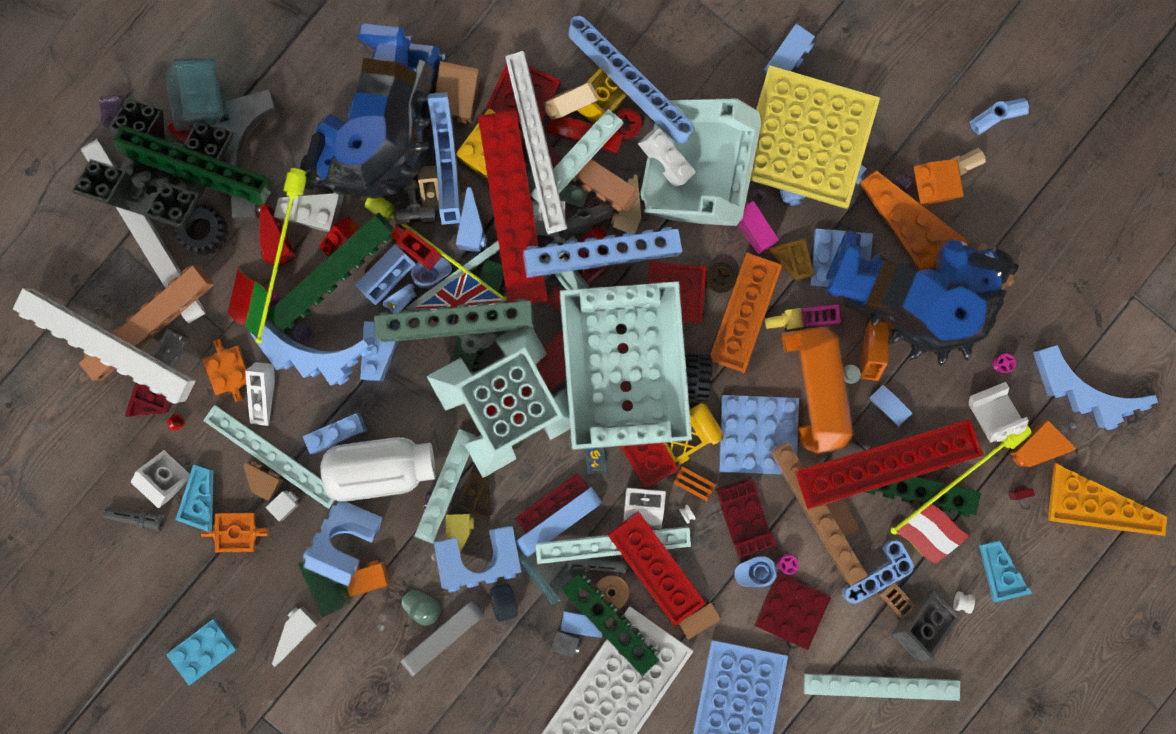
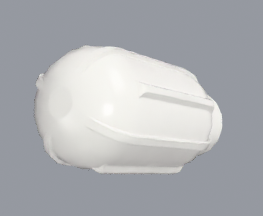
(376, 468)

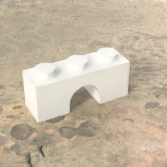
(676, 167)

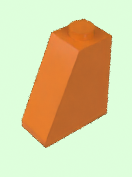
(874, 351)
(1041, 446)

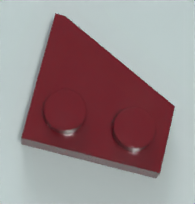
(146, 402)

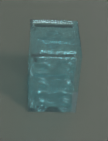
(194, 92)

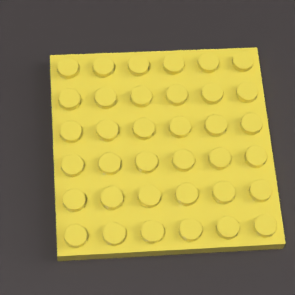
(811, 136)

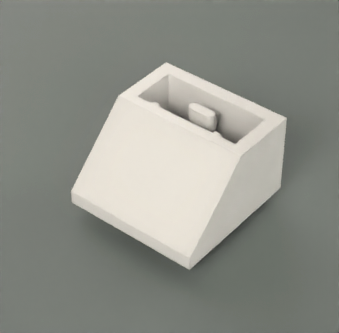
(649, 504)

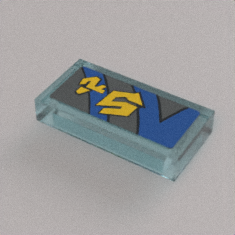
(595, 460)

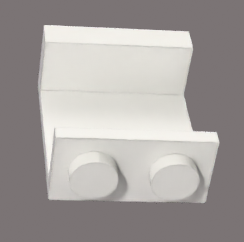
(997, 413)

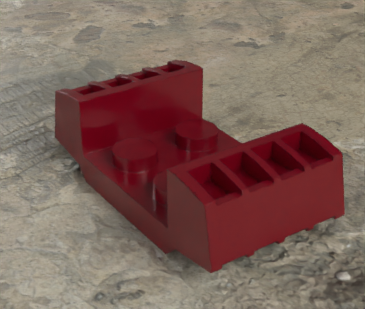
(745, 517)

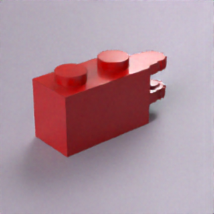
(416, 247)

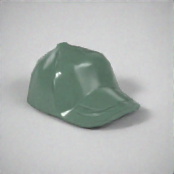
(421, 607)

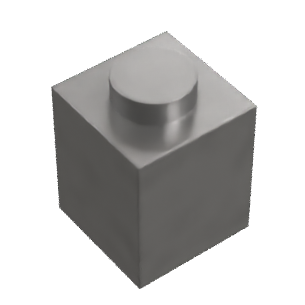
(566, 643)

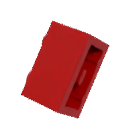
(338, 235)

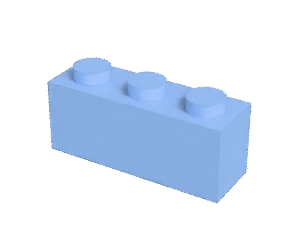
(792, 49)
(385, 274)
(335, 433)

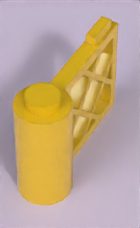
(705, 427)

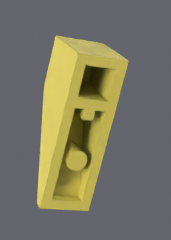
(459, 527)

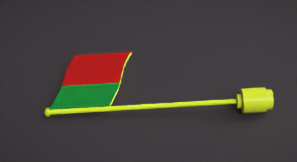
(249, 298)

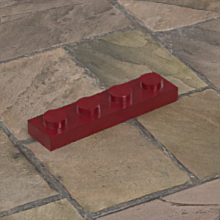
(551, 503)

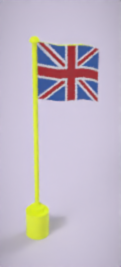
(464, 290)

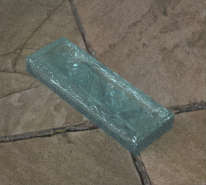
(538, 580)

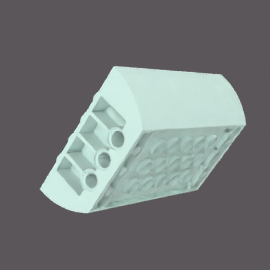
(651, 365)

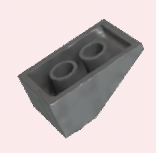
(926, 627)

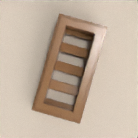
(883, 594)

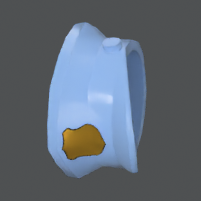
(400, 299)

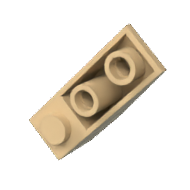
(628, 222)

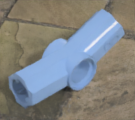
(1008, 110)

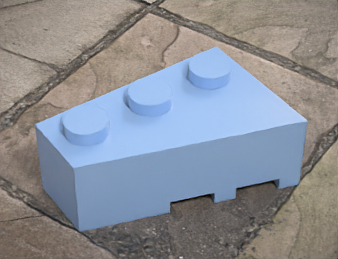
(376, 363)

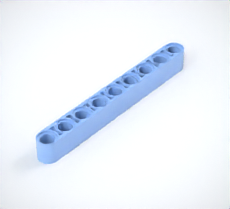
(630, 80)

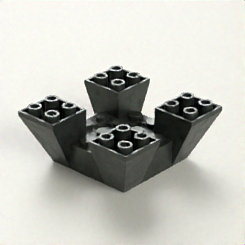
(144, 187)

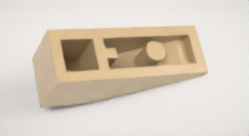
(570, 101)

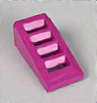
(820, 310)

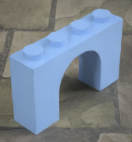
(343, 519)
(503, 563)

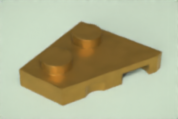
(794, 259)

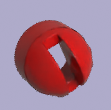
(175, 422)

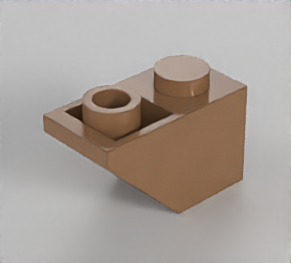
(261, 481)

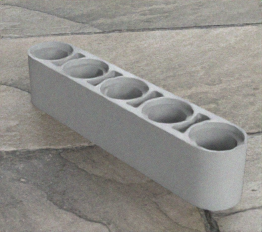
(442, 638)

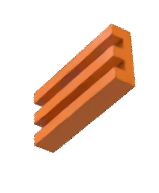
(708, 491)

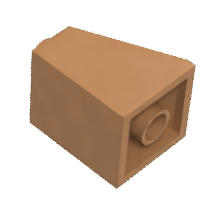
(462, 88)

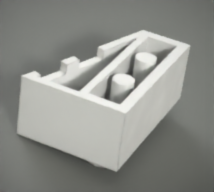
(311, 211)

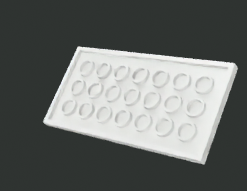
(611, 691)

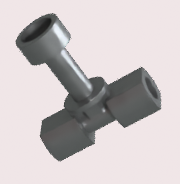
(413, 210)

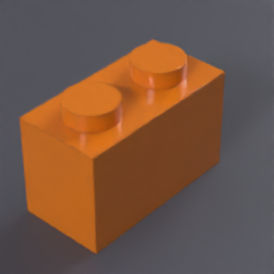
(368, 578)

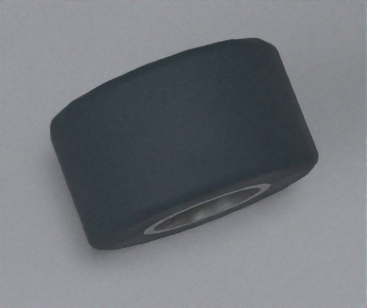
(503, 602)

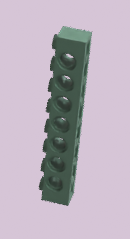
(384, 322)

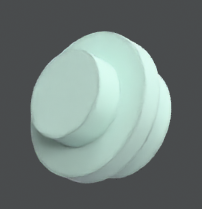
(851, 374)

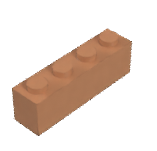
(607, 186)

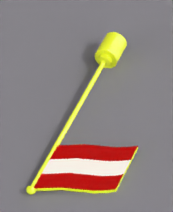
(931, 528)

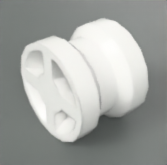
(964, 602)

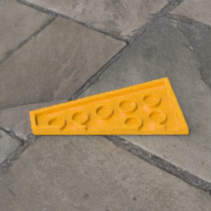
(1091, 504)

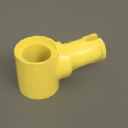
(789, 319)

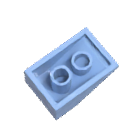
(471, 231)

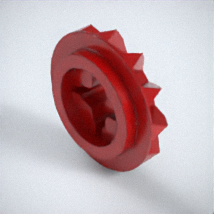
(633, 117)

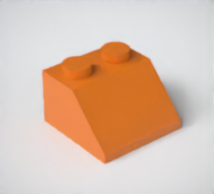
(938, 181)

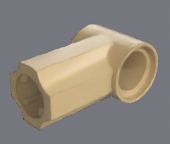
(970, 160)

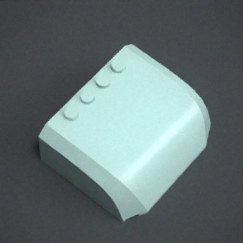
(720, 153)

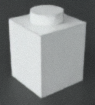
(283, 505)

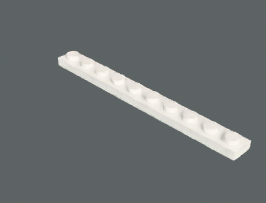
(536, 143)

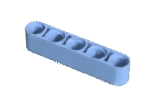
(559, 521)

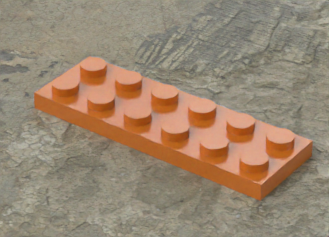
(745, 312)

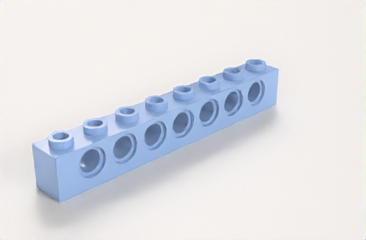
(535, 267)

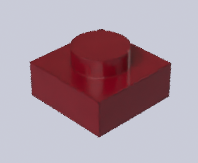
(1021, 492)

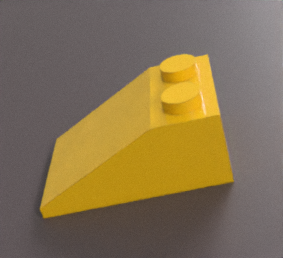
(609, 96)

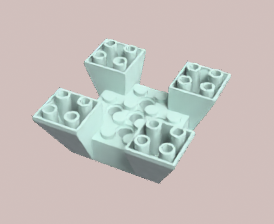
(477, 391)

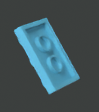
(201, 651)

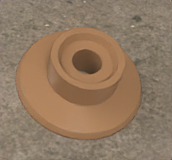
(621, 590)

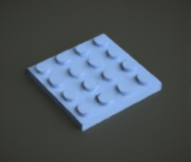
(752, 428)

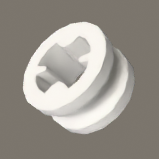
(687, 514)

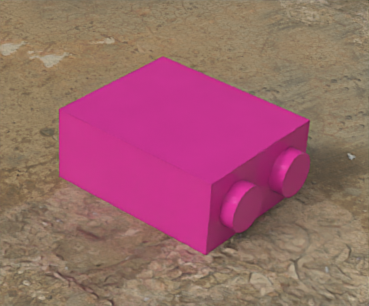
(757, 229)

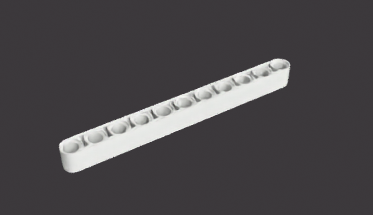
(146, 236)

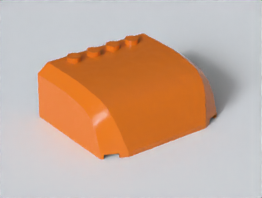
(824, 388)

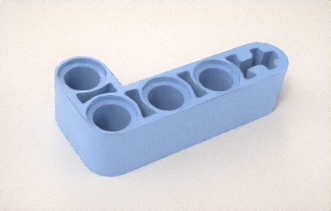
(876, 574)

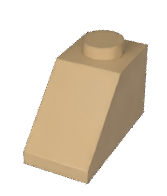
(429, 186)

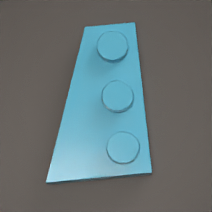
(198, 499)
(1001, 574)

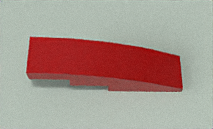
(574, 130)

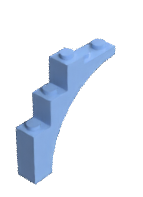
(445, 158)
(286, 352)
(1062, 381)

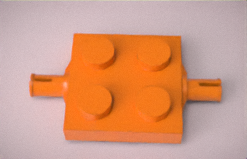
(226, 370)
(235, 532)

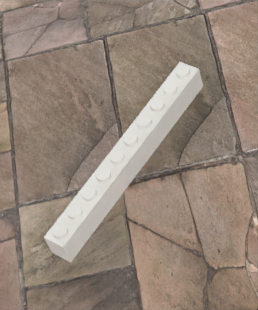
(104, 345)

